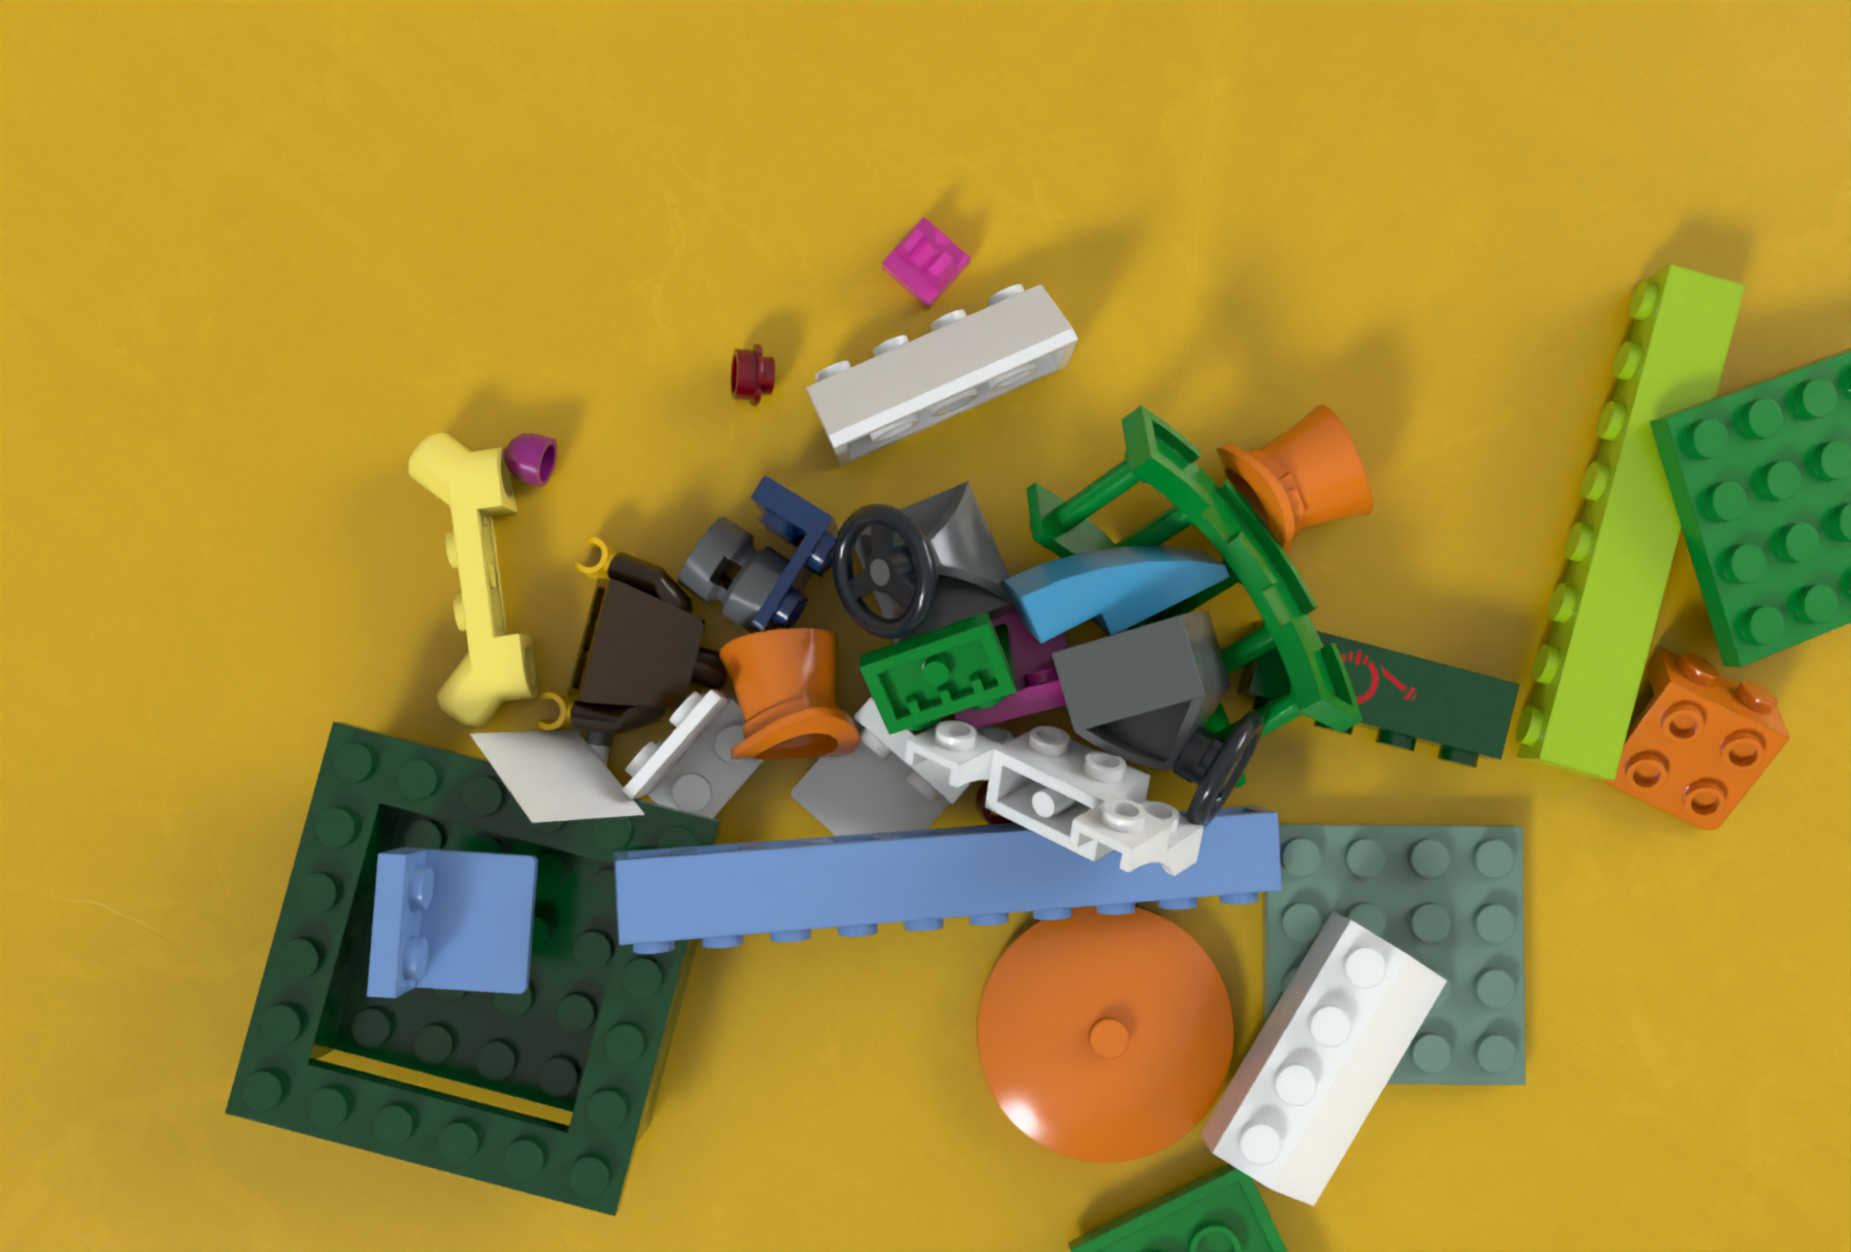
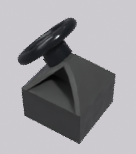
(923, 565)
(1149, 702)

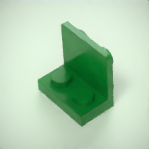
(940, 673)

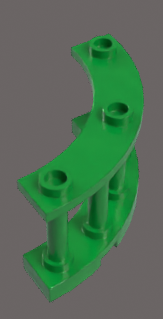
(1249, 552)

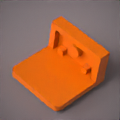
(1699, 740)

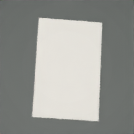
(555, 775)

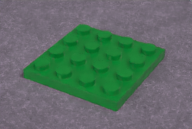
(1767, 505)

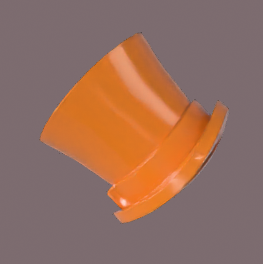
(1301, 476)
(788, 695)

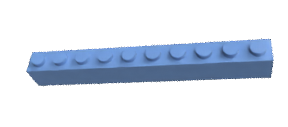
(917, 880)

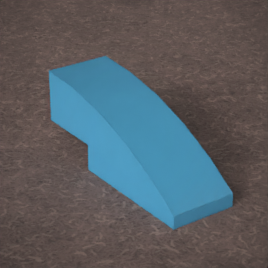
(1109, 587)

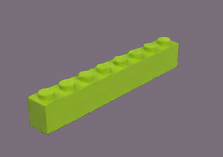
(1626, 529)

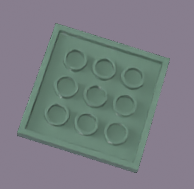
(1441, 898)

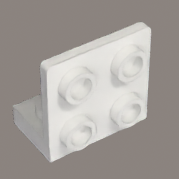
(695, 762)
(874, 785)

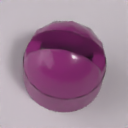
(531, 458)

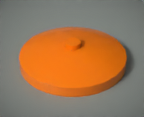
(1105, 1033)

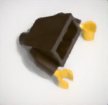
(634, 649)

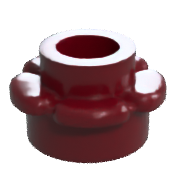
(751, 374)

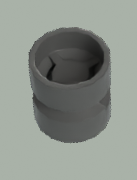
(712, 558)

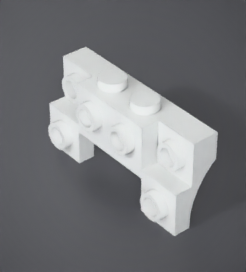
(1064, 792)

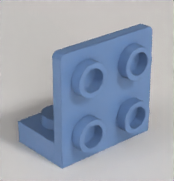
(452, 921)

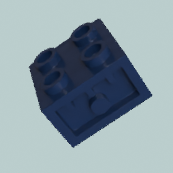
(791, 520)

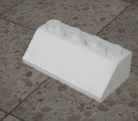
(942, 372)
(1321, 1060)

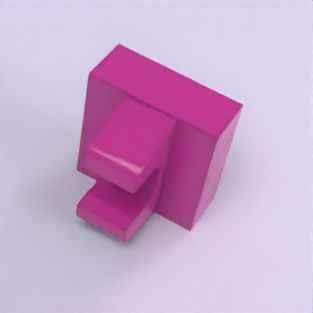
(926, 263)

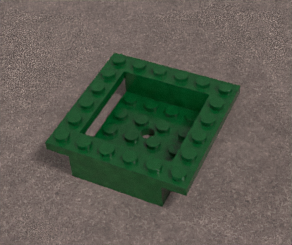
(578, 1039)

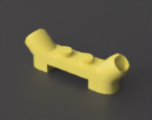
(497, 663)

